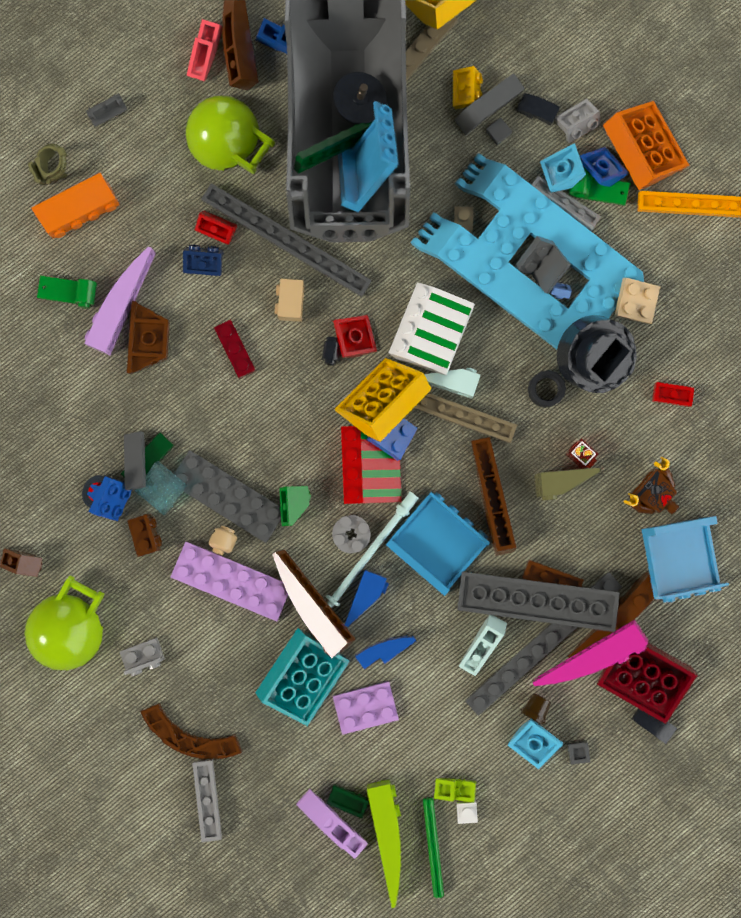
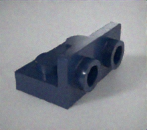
(202, 260)

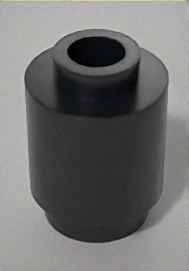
(331, 351)

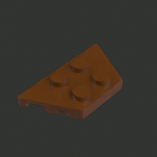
(146, 338)

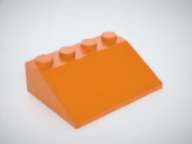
(645, 144)

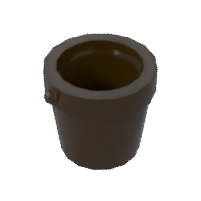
(536, 708)

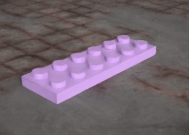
(230, 581)

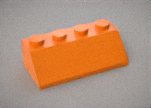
(76, 206)

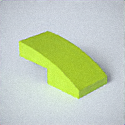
(455, 789)

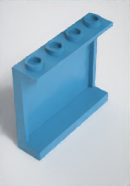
(369, 161)
(438, 542)
(682, 559)

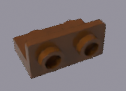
(144, 535)

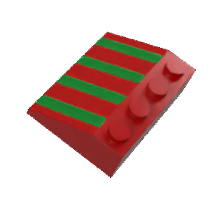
(367, 470)

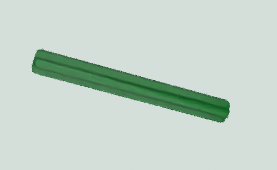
(433, 847)

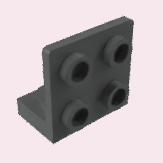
(544, 263)

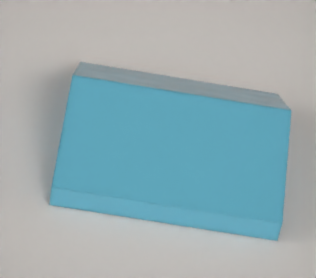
(563, 169)
(534, 743)

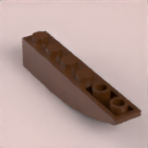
(238, 45)

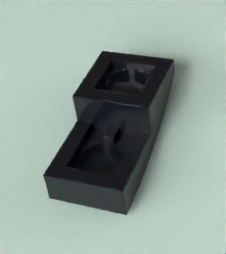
(538, 107)
(654, 726)

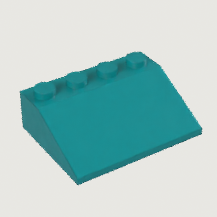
(301, 678)

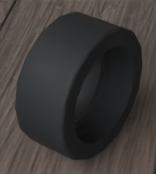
(560, 384)

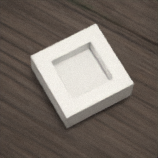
(466, 812)

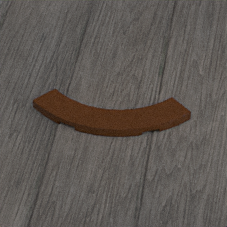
(185, 742)

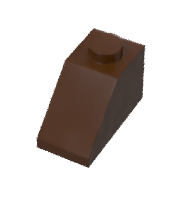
(21, 562)

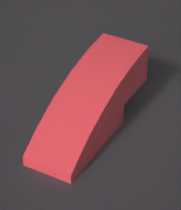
(204, 50)

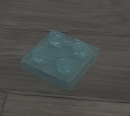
(161, 488)

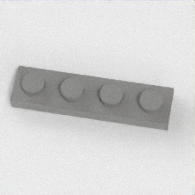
(568, 204)
(207, 800)

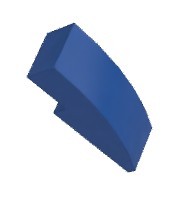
(272, 36)
(384, 649)

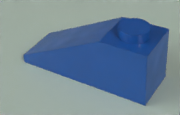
(368, 592)

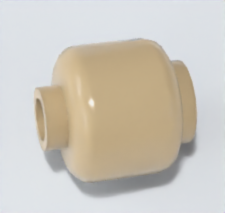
(222, 540)

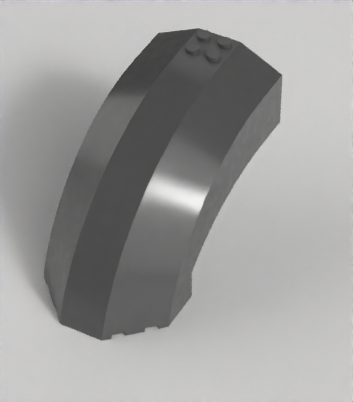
(323, 46)

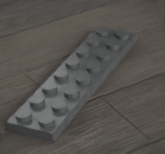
(538, 601)

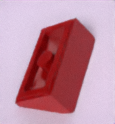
(215, 227)

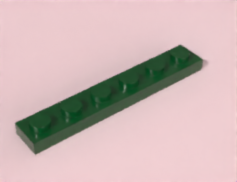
(329, 148)

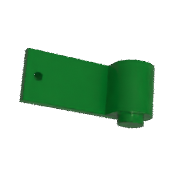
(590, 189)
(68, 291)

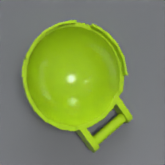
(224, 134)
(65, 629)

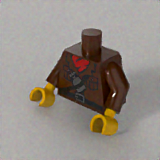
(655, 491)

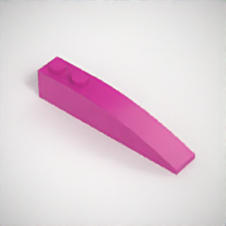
(602, 654)

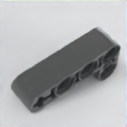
(489, 104)

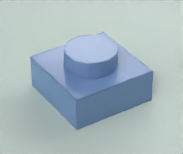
(561, 291)

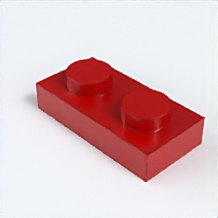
(673, 394)

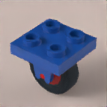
(105, 496)

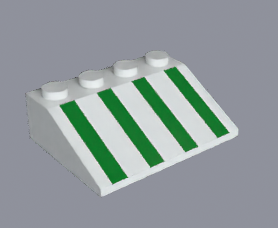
(431, 329)

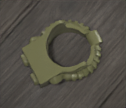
(40, 166)

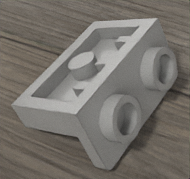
(578, 120)
(142, 656)

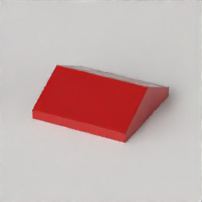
(355, 336)

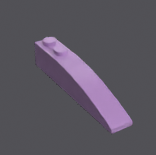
(117, 305)

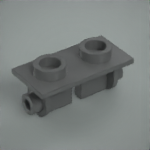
(106, 110)

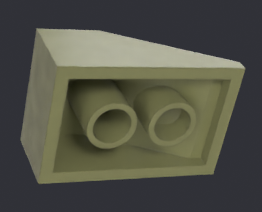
(559, 482)

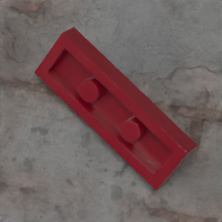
(234, 349)

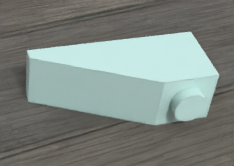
(456, 381)
(483, 644)

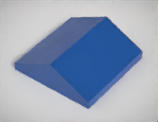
(603, 166)

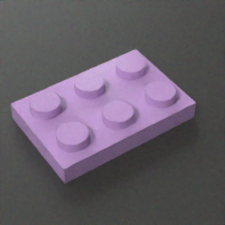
(365, 707)

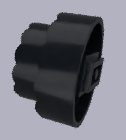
(596, 354)

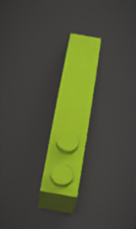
(385, 819)

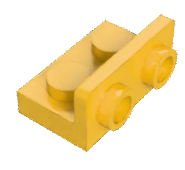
(466, 86)

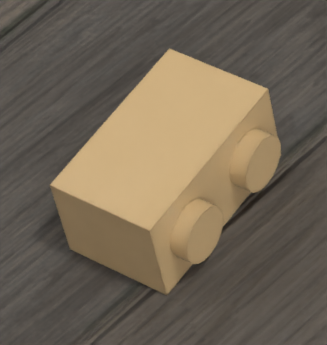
(290, 300)

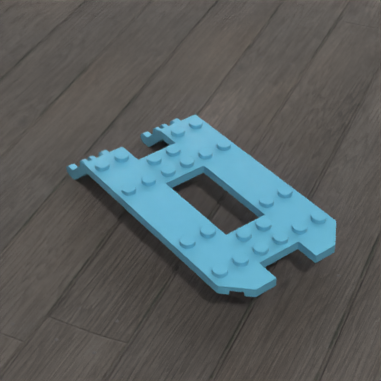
(521, 213)

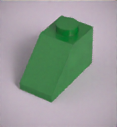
(293, 503)

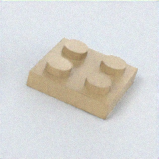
(637, 301)

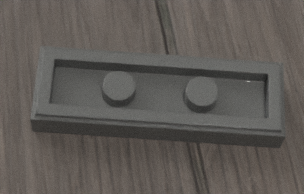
(134, 460)

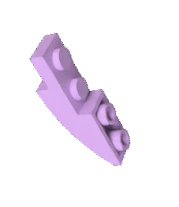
(332, 824)

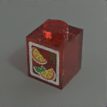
(582, 454)

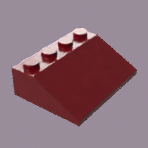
(650, 681)

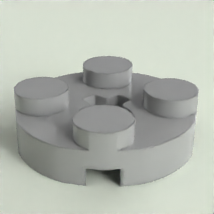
(341, 538)

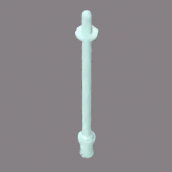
(401, 511)

